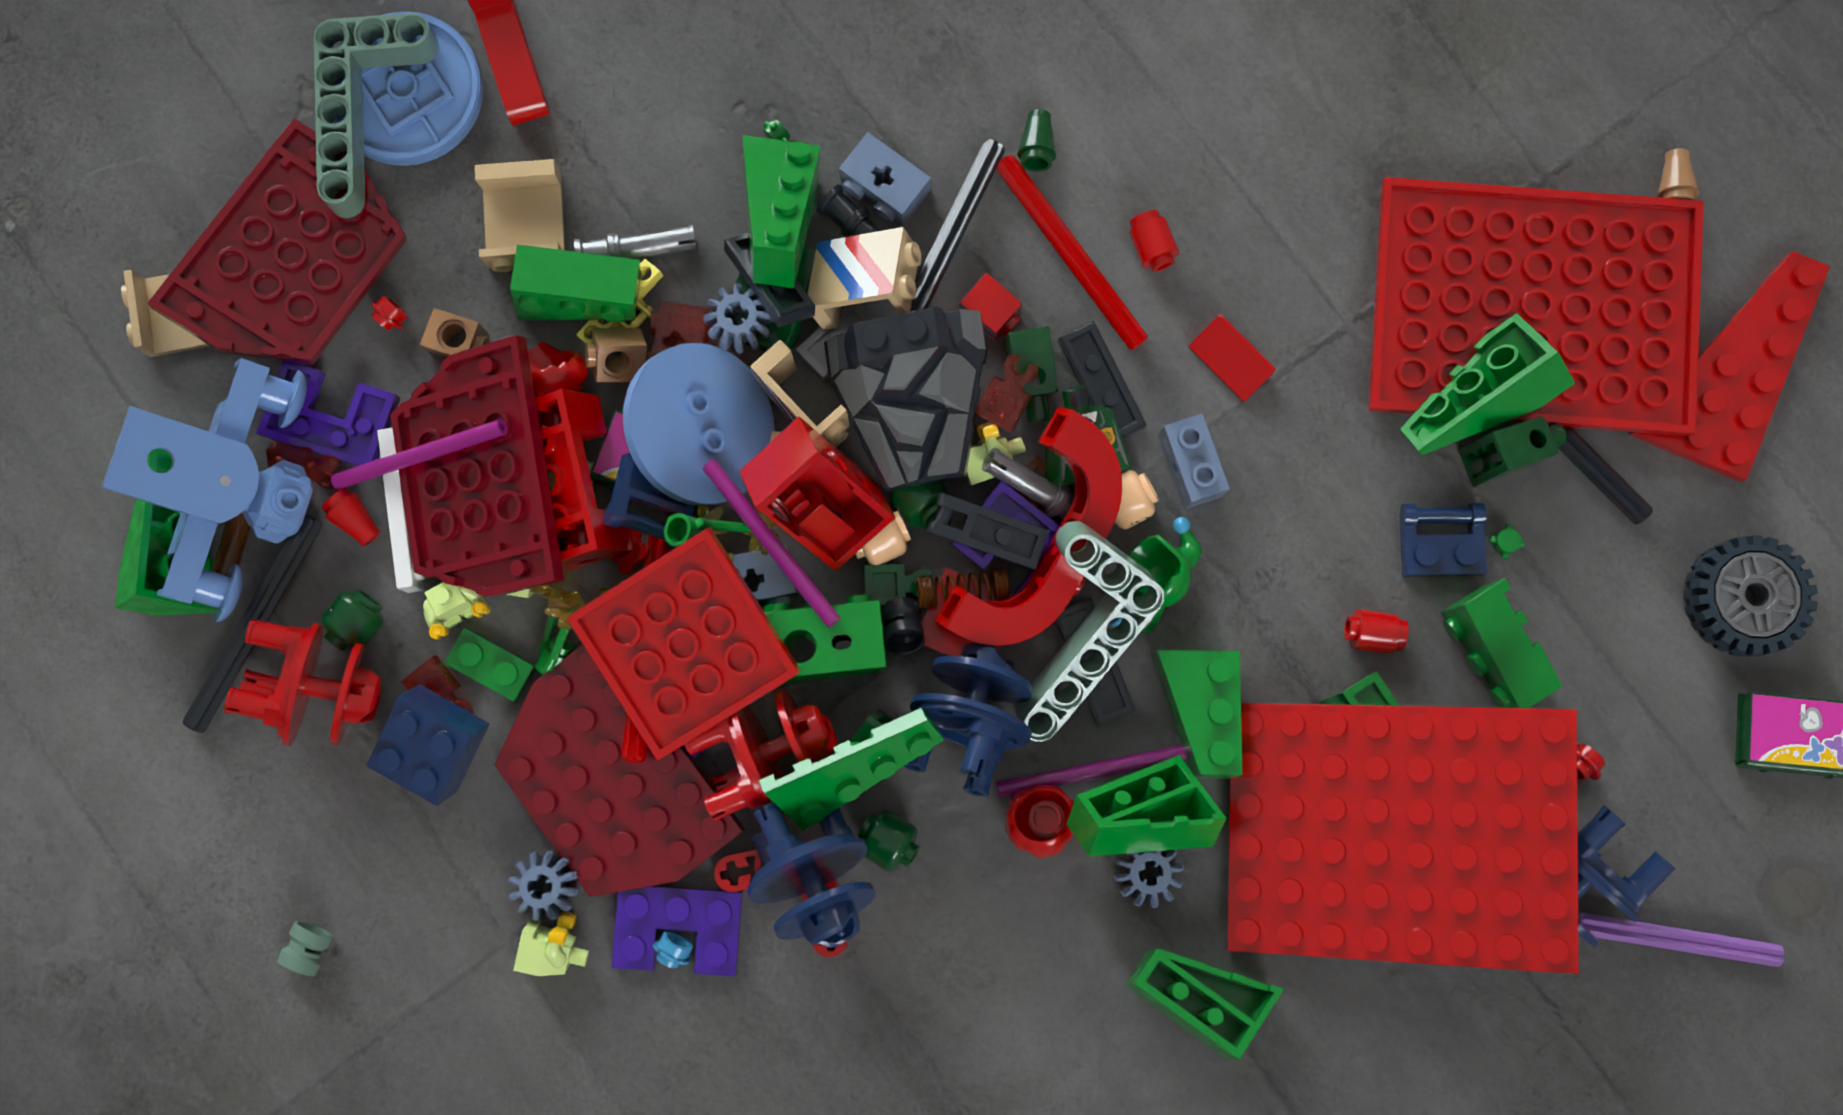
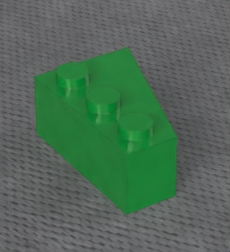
(1500, 647)
(1205, 1001)

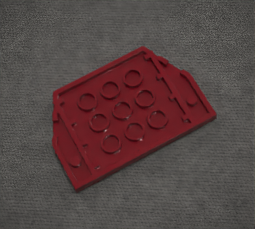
(277, 263)
(487, 509)
(608, 816)

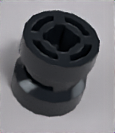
(902, 618)

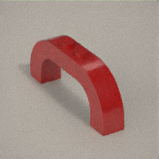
(1054, 580)

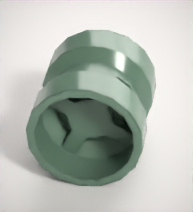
(305, 948)

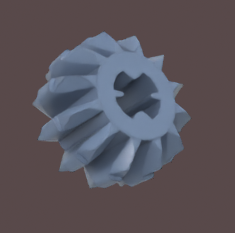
(723, 325)
(538, 870)
(1159, 881)

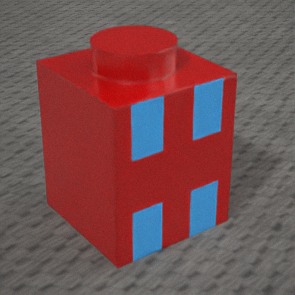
(998, 307)

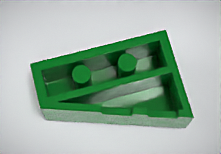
(573, 285)
(1205, 707)
(1147, 813)

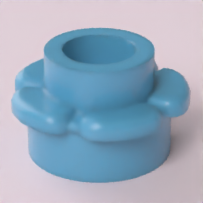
(673, 949)

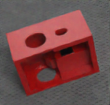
(818, 492)

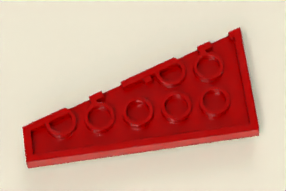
(1747, 369)

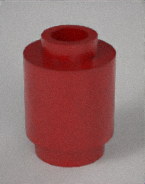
(1153, 240)
(1376, 631)

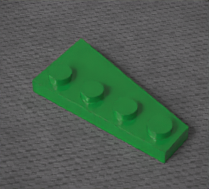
(855, 767)

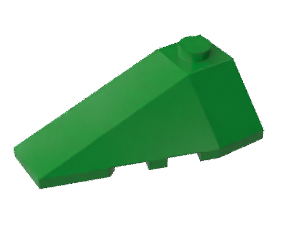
(1503, 380)
(145, 556)

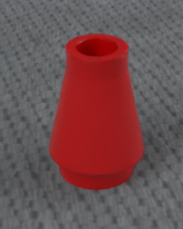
(351, 516)

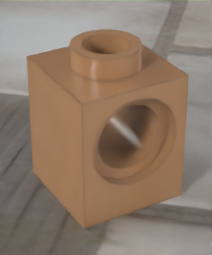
(444, 326)
(608, 340)

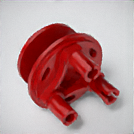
(284, 699)
(806, 734)

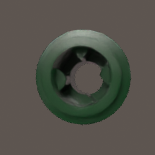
(1037, 142)

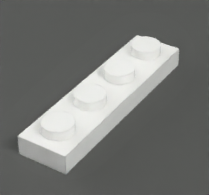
(405, 577)

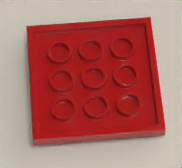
(683, 643)

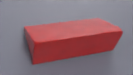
(1232, 358)

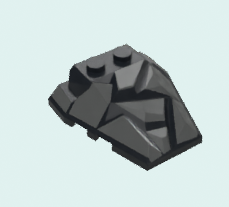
(911, 391)

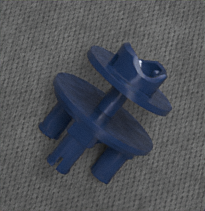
(970, 720)
(805, 867)
(1622, 892)

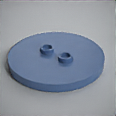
(421, 108)
(693, 409)

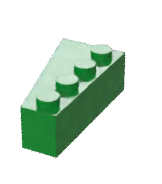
(779, 200)

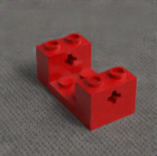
(565, 423)

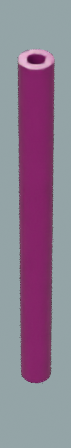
(420, 454)
(771, 543)
(1090, 771)

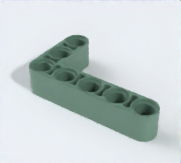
(347, 97)
(1093, 631)

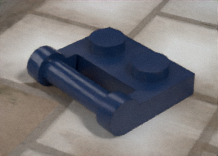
(633, 486)
(1443, 553)

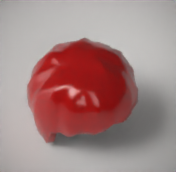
(556, 369)
(1039, 820)

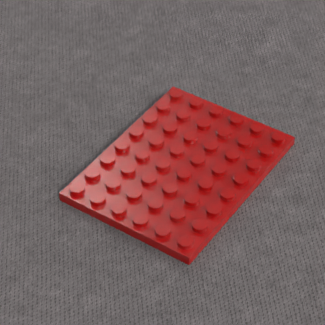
(1589, 271)
(1407, 835)

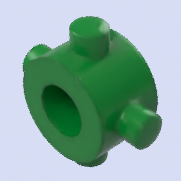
(775, 130)
(1507, 541)

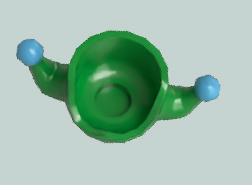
(1167, 565)

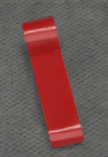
(510, 60)

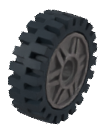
(1779, 591)

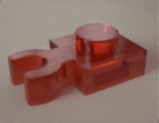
(1004, 399)
(315, 469)
(437, 678)

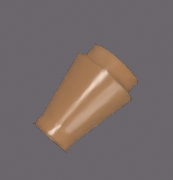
(1678, 176)

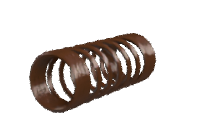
(928, 595)

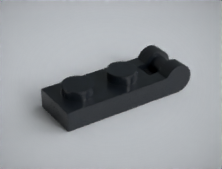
(989, 531)

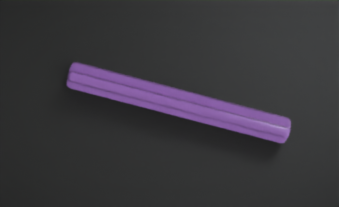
(1683, 940)

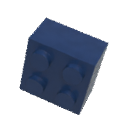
(427, 744)

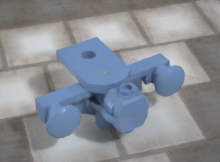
(215, 481)

